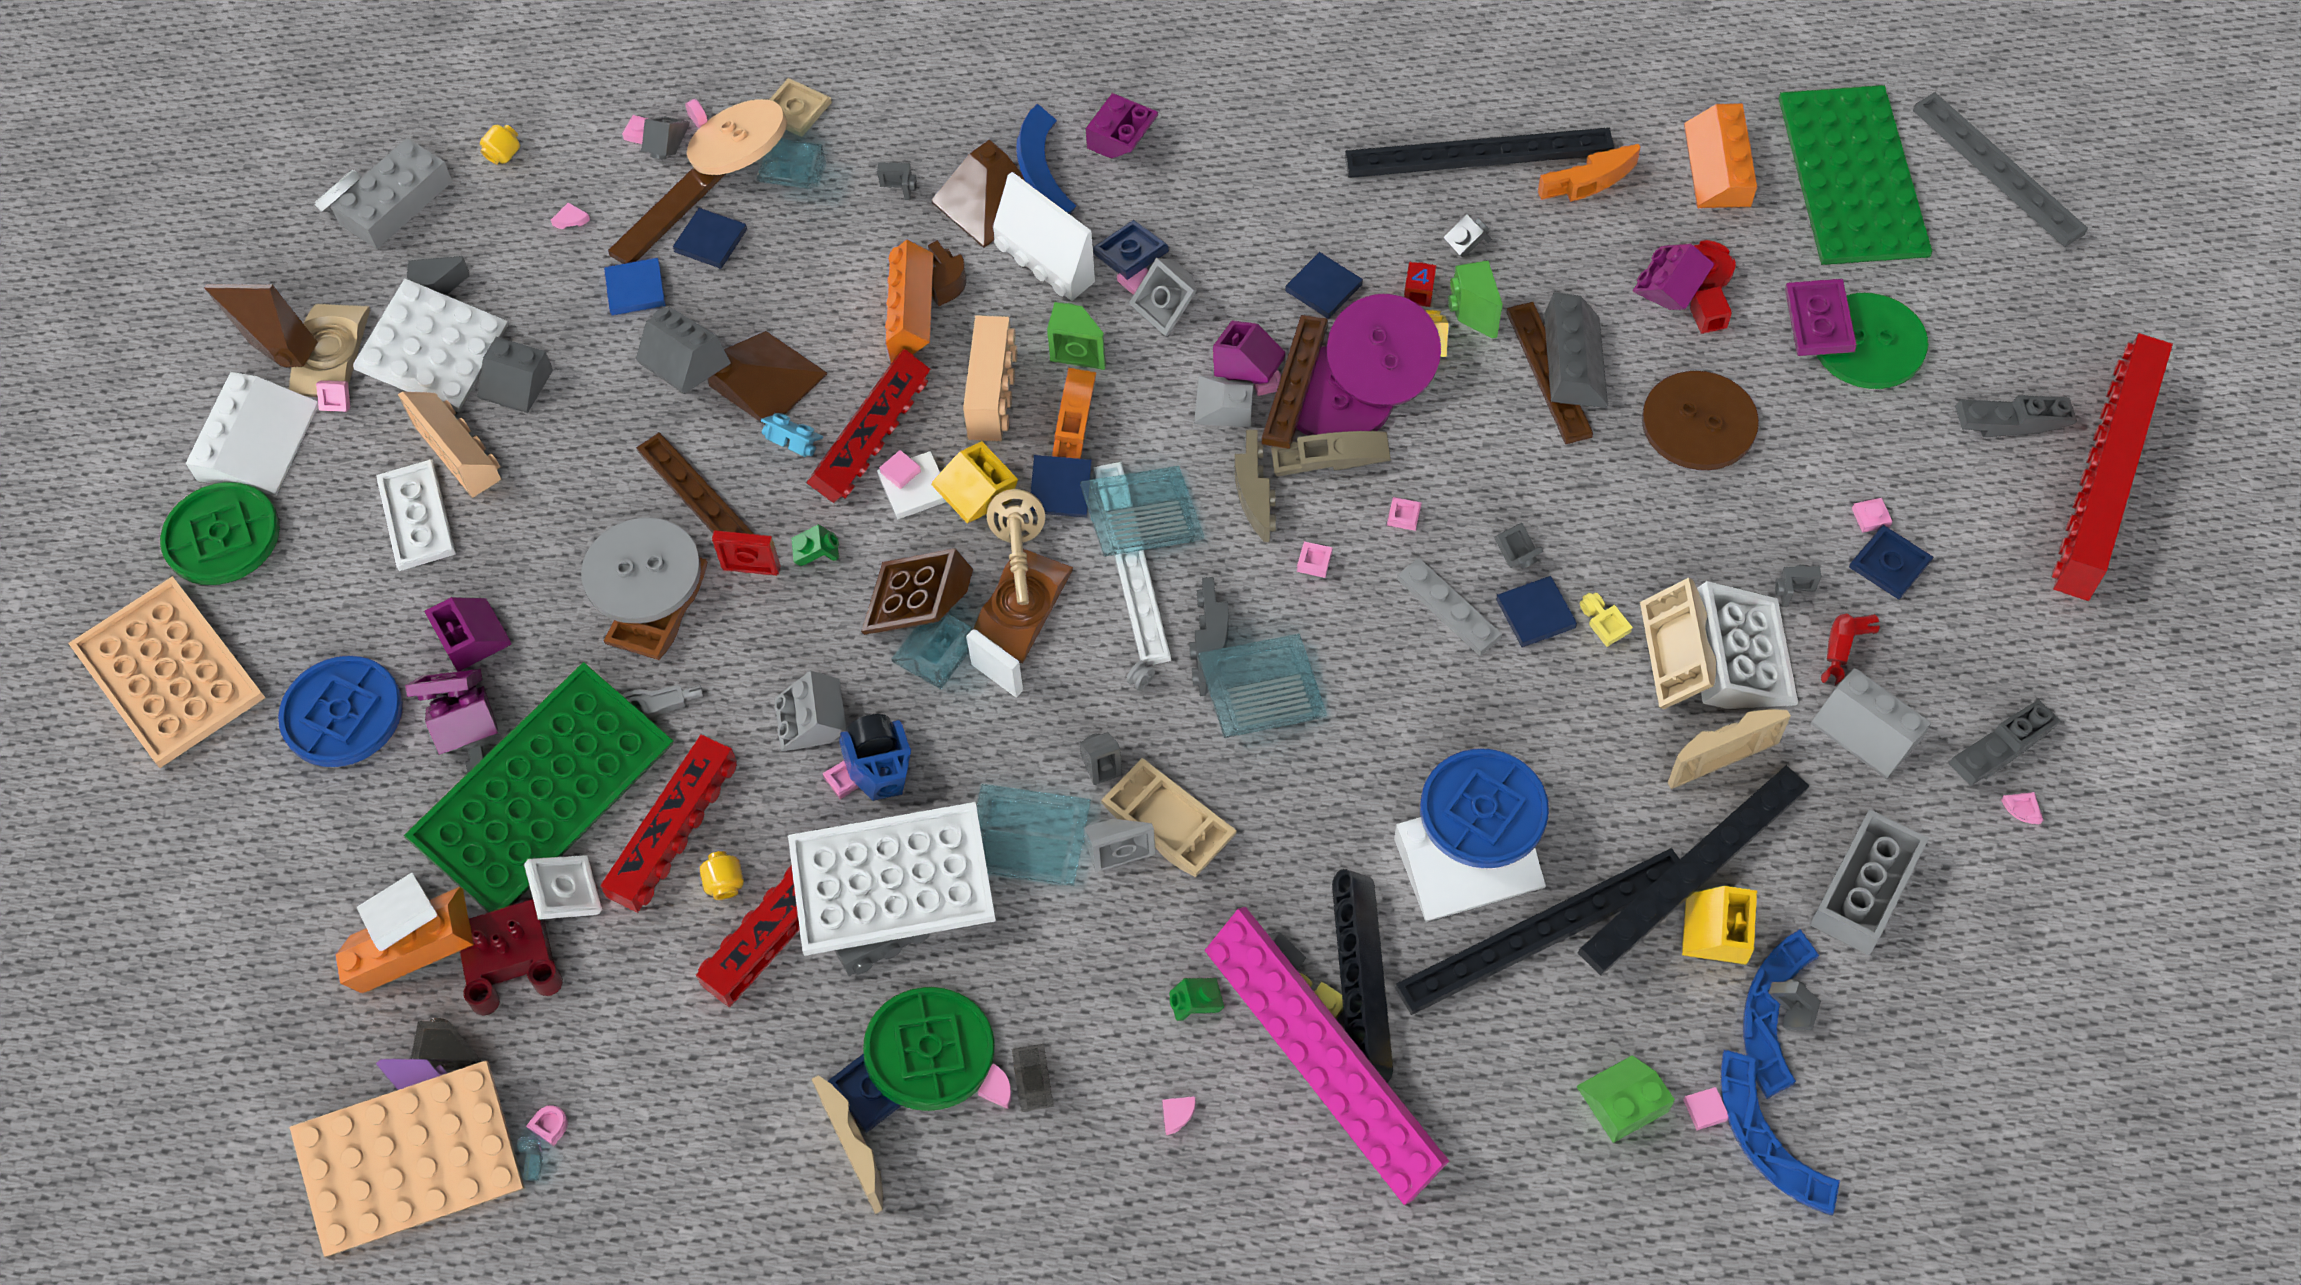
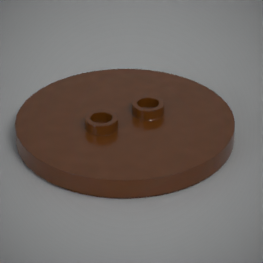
(1700, 420)

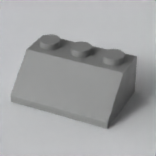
(1871, 723)

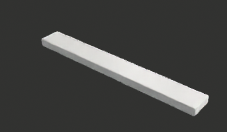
(1139, 594)

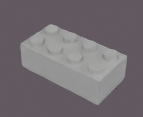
(391, 193)
(1869, 882)

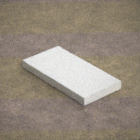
(415, 515)
(396, 912)

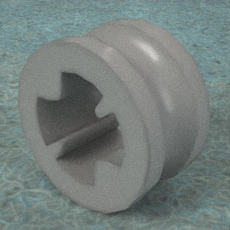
(1140, 675)

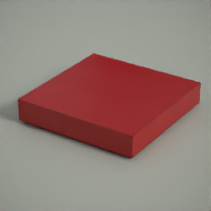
(746, 552)

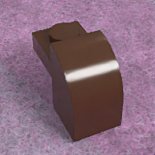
(948, 274)

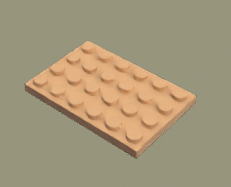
(166, 671)
(406, 1158)

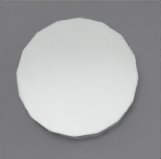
(337, 190)

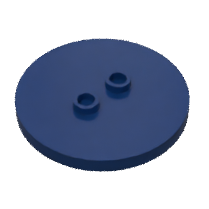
(340, 711)
(1484, 808)

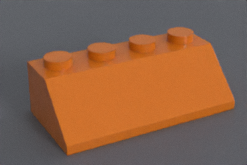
(1721, 157)
(909, 299)
(366, 968)

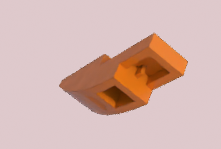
(1599, 173)
(1074, 413)

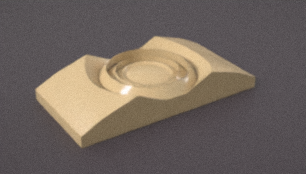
(339, 338)
(1678, 643)
(1728, 745)
(1183, 827)
(858, 1152)

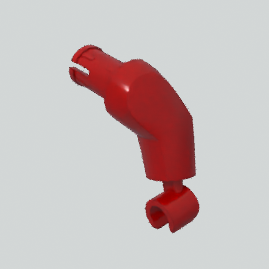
(1841, 639)

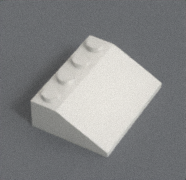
(1044, 238)
(251, 434)
(1748, 649)
(1451, 887)

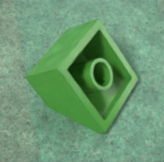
(1476, 298)
(1075, 337)
(1626, 1097)

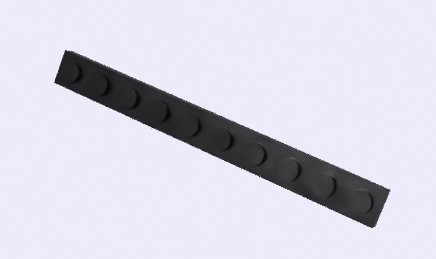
(1477, 152)
(1692, 870)
(1531, 935)

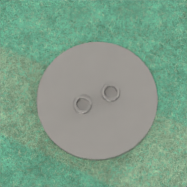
(641, 570)

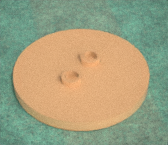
(737, 137)

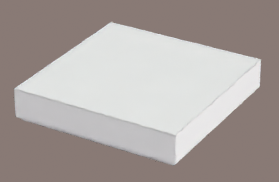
(917, 493)
(995, 662)
(562, 887)

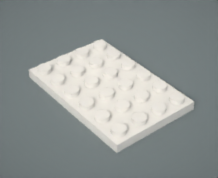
(890, 878)

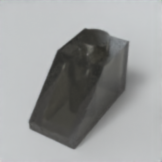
(442, 1045)
(1032, 1077)

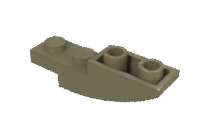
(1333, 450)
(1253, 489)

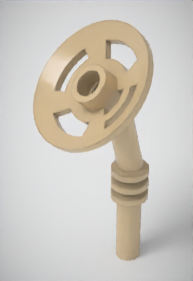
(1014, 528)

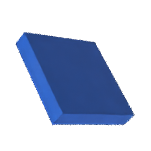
(634, 286)

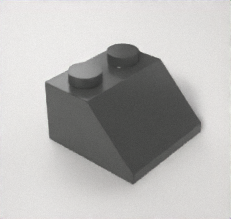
(513, 374)

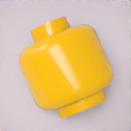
(499, 144)
(721, 875)

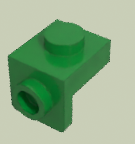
(814, 544)
(1195, 996)

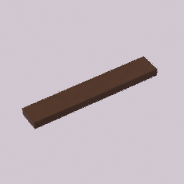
(663, 216)
(1532, 338)
(1295, 382)
(690, 486)

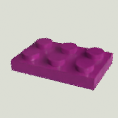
(1820, 317)

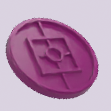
(1383, 350)
(1332, 410)

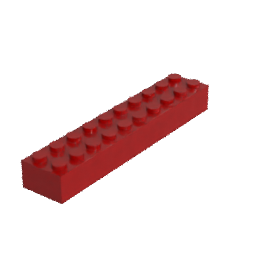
(2111, 467)

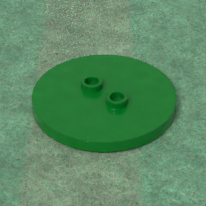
(1888, 344)
(219, 533)
(928, 1048)

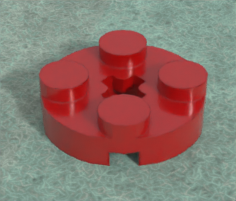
(1723, 265)

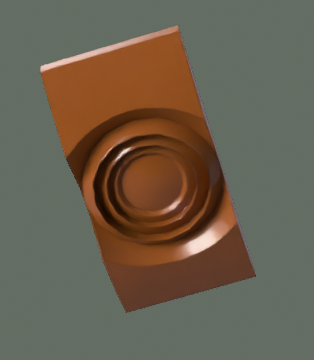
(1015, 625)
(653, 637)

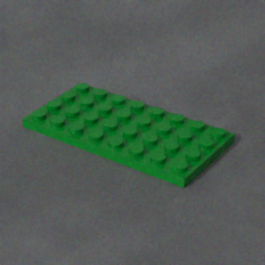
(1854, 175)
(539, 788)

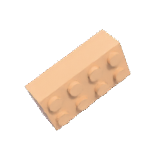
(990, 378)

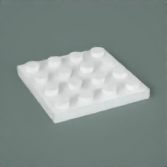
(429, 344)

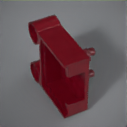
(506, 947)

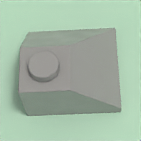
(1164, 294)
(1224, 402)
(1118, 842)

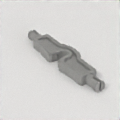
(662, 700)

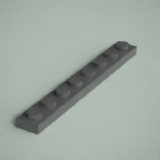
(2000, 169)

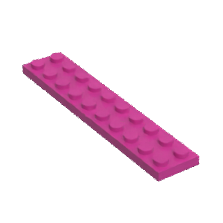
(1326, 1056)

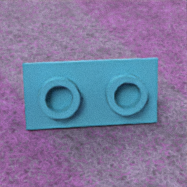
(801, 436)

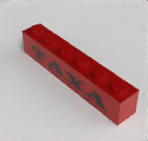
(868, 426)
(669, 823)
(753, 944)

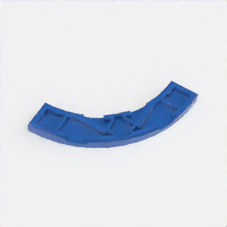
(1033, 160)
(1762, 1012)
(1760, 1143)

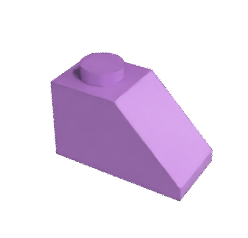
(409, 1071)

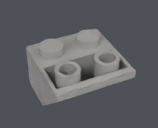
(810, 712)

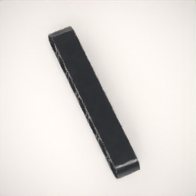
(1362, 968)

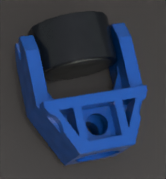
(867, 750)

